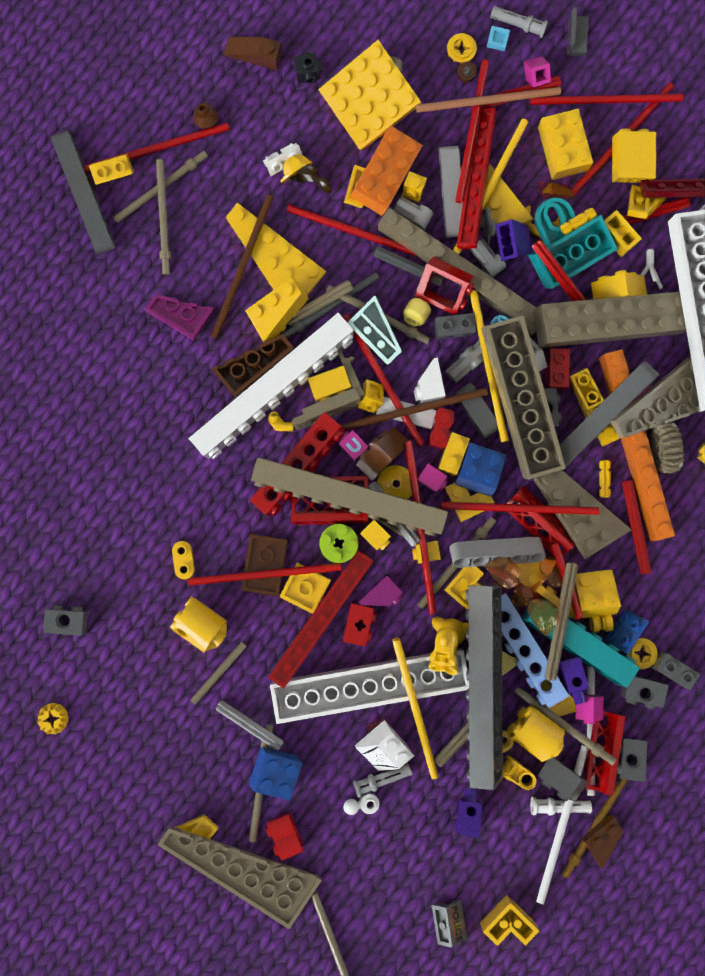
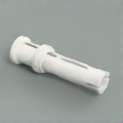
(556, 806)

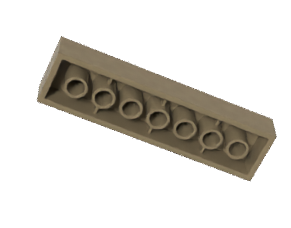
(609, 319)
(523, 397)

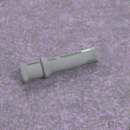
(528, 24)
(373, 786)

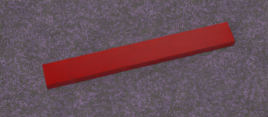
(476, 181)
(320, 619)

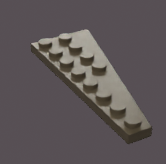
(261, 882)

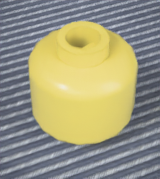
(416, 312)

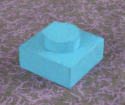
(498, 38)

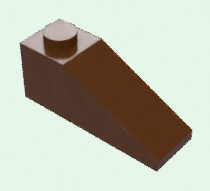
(255, 50)

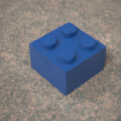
(480, 469)
(275, 773)

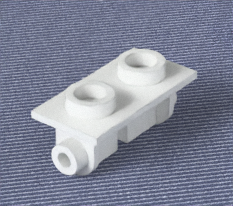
(276, 162)

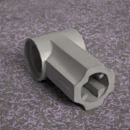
(416, 214)
(489, 261)

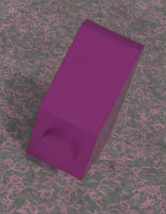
(382, 594)

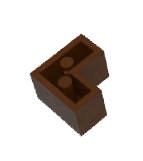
(381, 452)

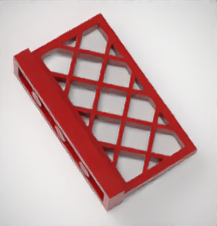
(329, 517)

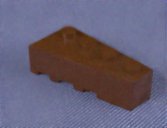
(247, 368)

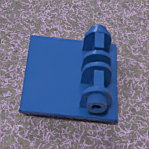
(626, 631)

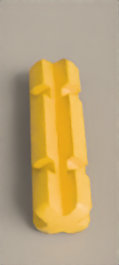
(578, 221)
(605, 479)

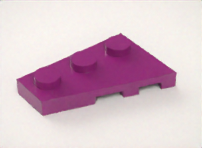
(181, 316)

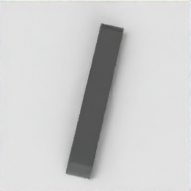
(83, 192)
(606, 411)

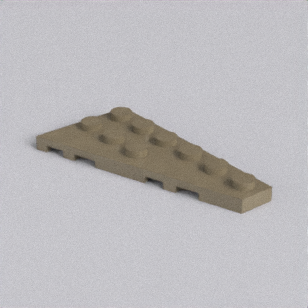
(664, 402)
(587, 531)

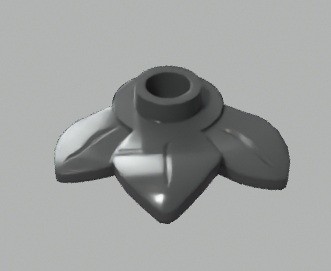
(488, 225)

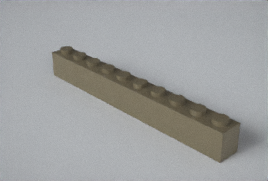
(426, 246)
(349, 495)

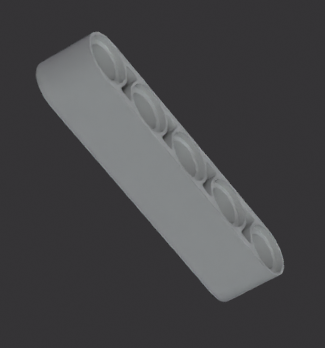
(450, 173)
(483, 551)

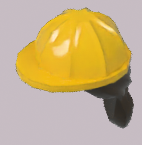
(300, 169)

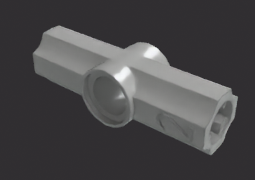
(467, 361)

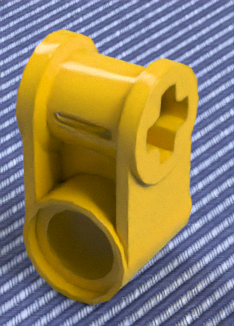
(515, 771)

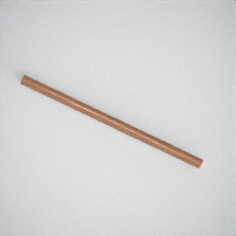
(488, 99)

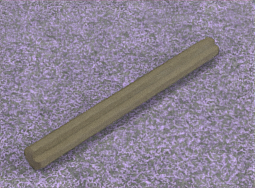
(560, 628)

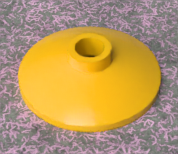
(394, 473)

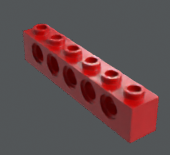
(299, 453)

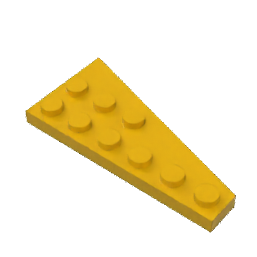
(275, 255)

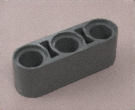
(478, 413)

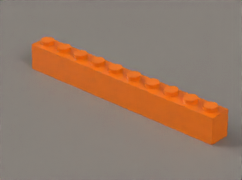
(639, 459)

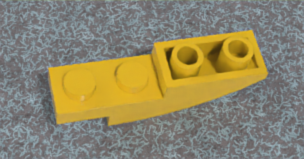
(589, 399)

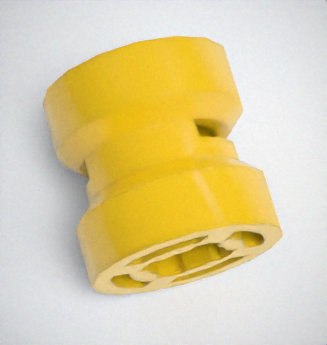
(601, 623)

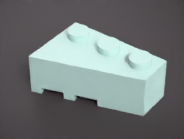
(375, 330)

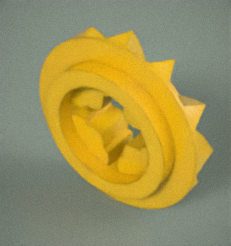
(467, 42)
(648, 647)
(57, 711)

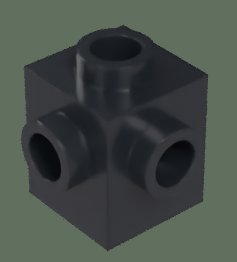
(307, 68)

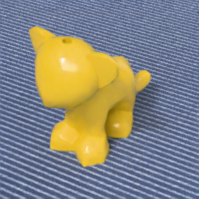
(449, 635)

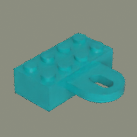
(574, 250)

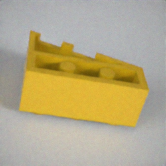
(276, 309)

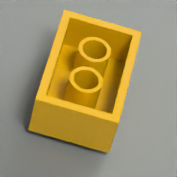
(565, 144)

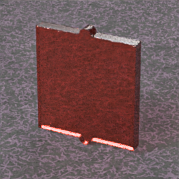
(555, 190)

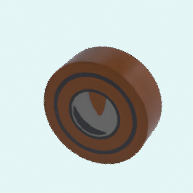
(466, 72)

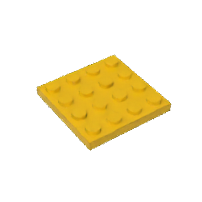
(369, 95)

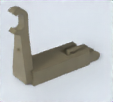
(334, 405)

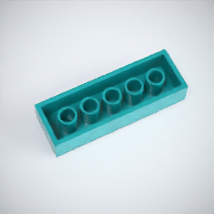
(593, 652)

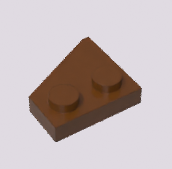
(603, 839)

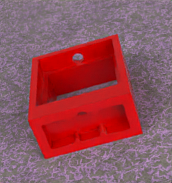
(450, 272)

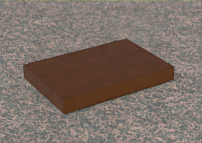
(264, 554)

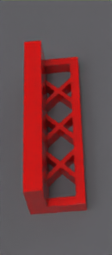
(547, 522)
(612, 745)

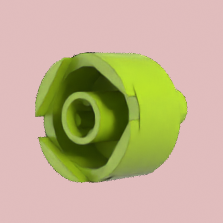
(341, 532)

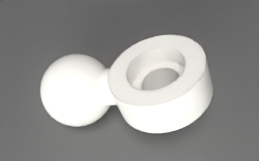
(352, 806)

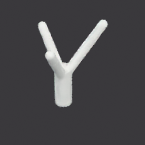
(650, 265)

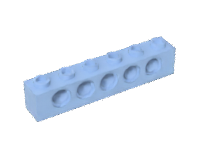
(556, 691)

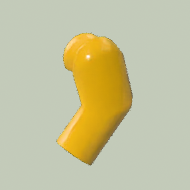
(278, 424)

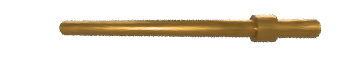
(575, 858)

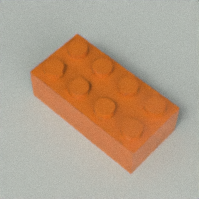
(386, 170)

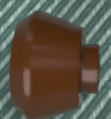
(205, 116)

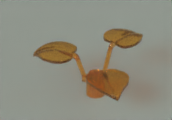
(506, 573)

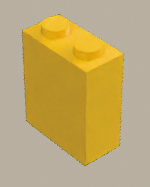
(633, 156)

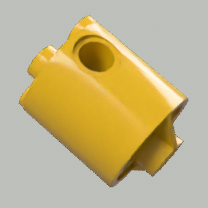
(200, 625)
(537, 733)

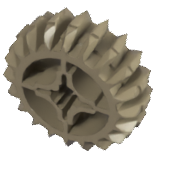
(667, 448)

